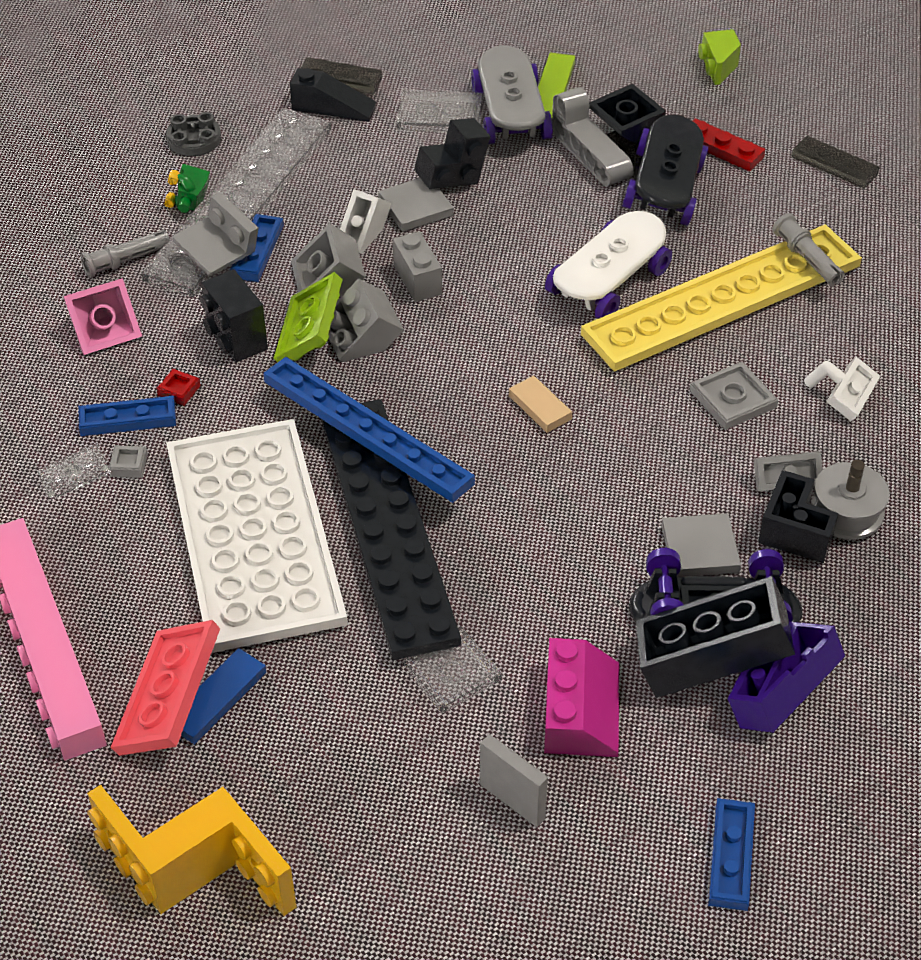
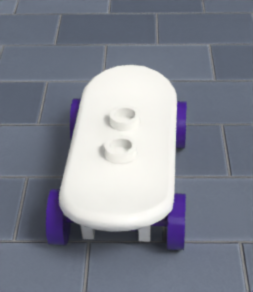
(610, 260)

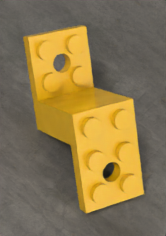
(192, 851)

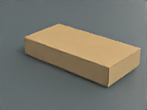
(540, 404)

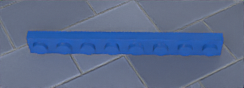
(370, 429)

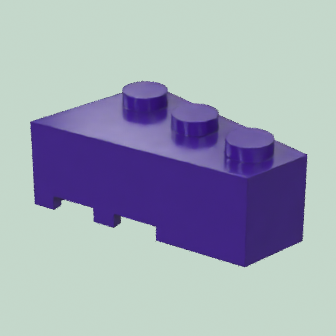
(772, 691)

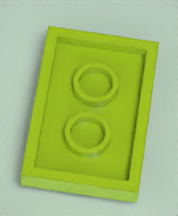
(309, 318)

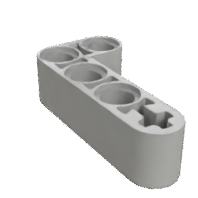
(586, 139)

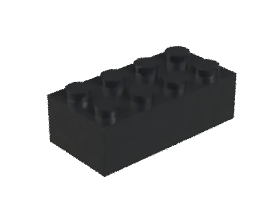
(714, 637)

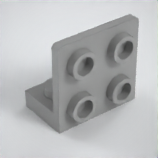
(219, 238)

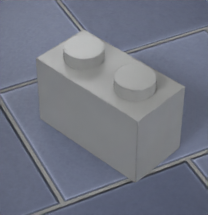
(417, 266)

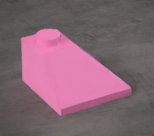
(102, 316)

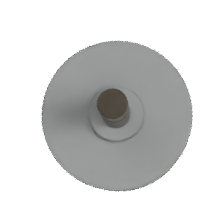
(855, 494)

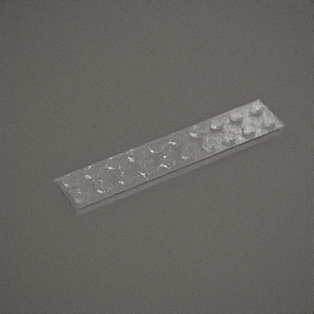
(249, 185)

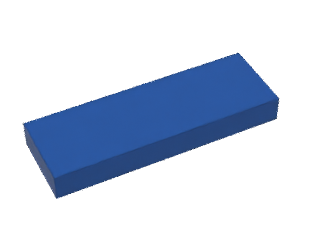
(253, 265)
(127, 416)
(221, 693)
(732, 854)

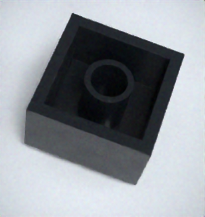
(234, 316)

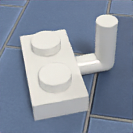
(852, 385)

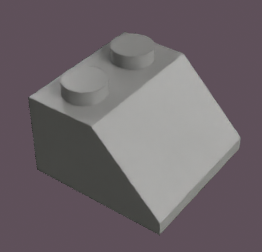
(328, 253)

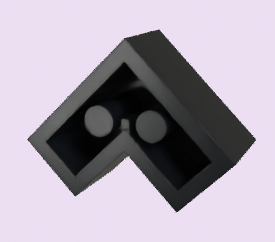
(458, 159)
(794, 523)

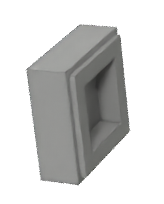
(128, 461)

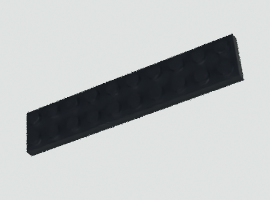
(393, 548)

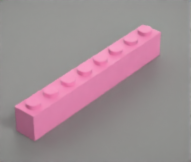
(46, 646)

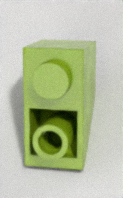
(720, 53)

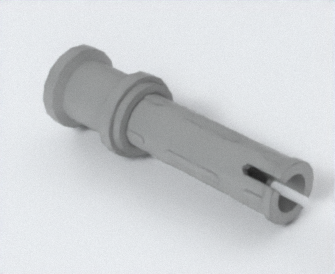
(801, 242)
(113, 256)

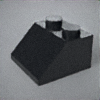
(628, 111)

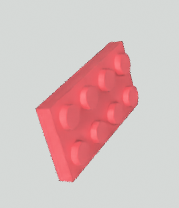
(166, 688)

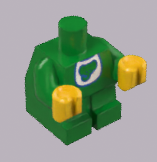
(191, 185)

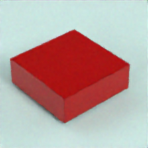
(179, 385)

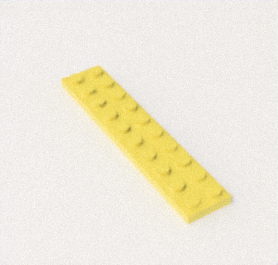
(711, 300)

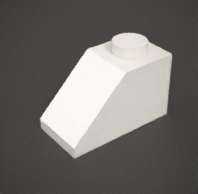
(365, 218)

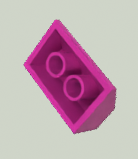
(581, 700)

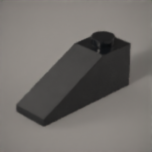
(325, 95)

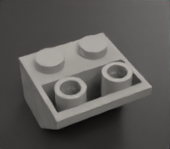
(363, 322)

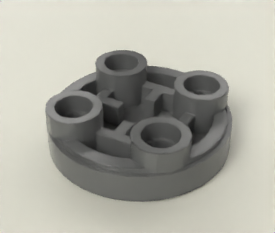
(193, 134)

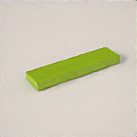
(555, 77)

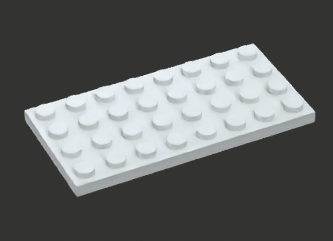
(255, 535)

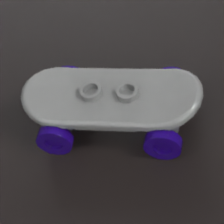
(510, 93)

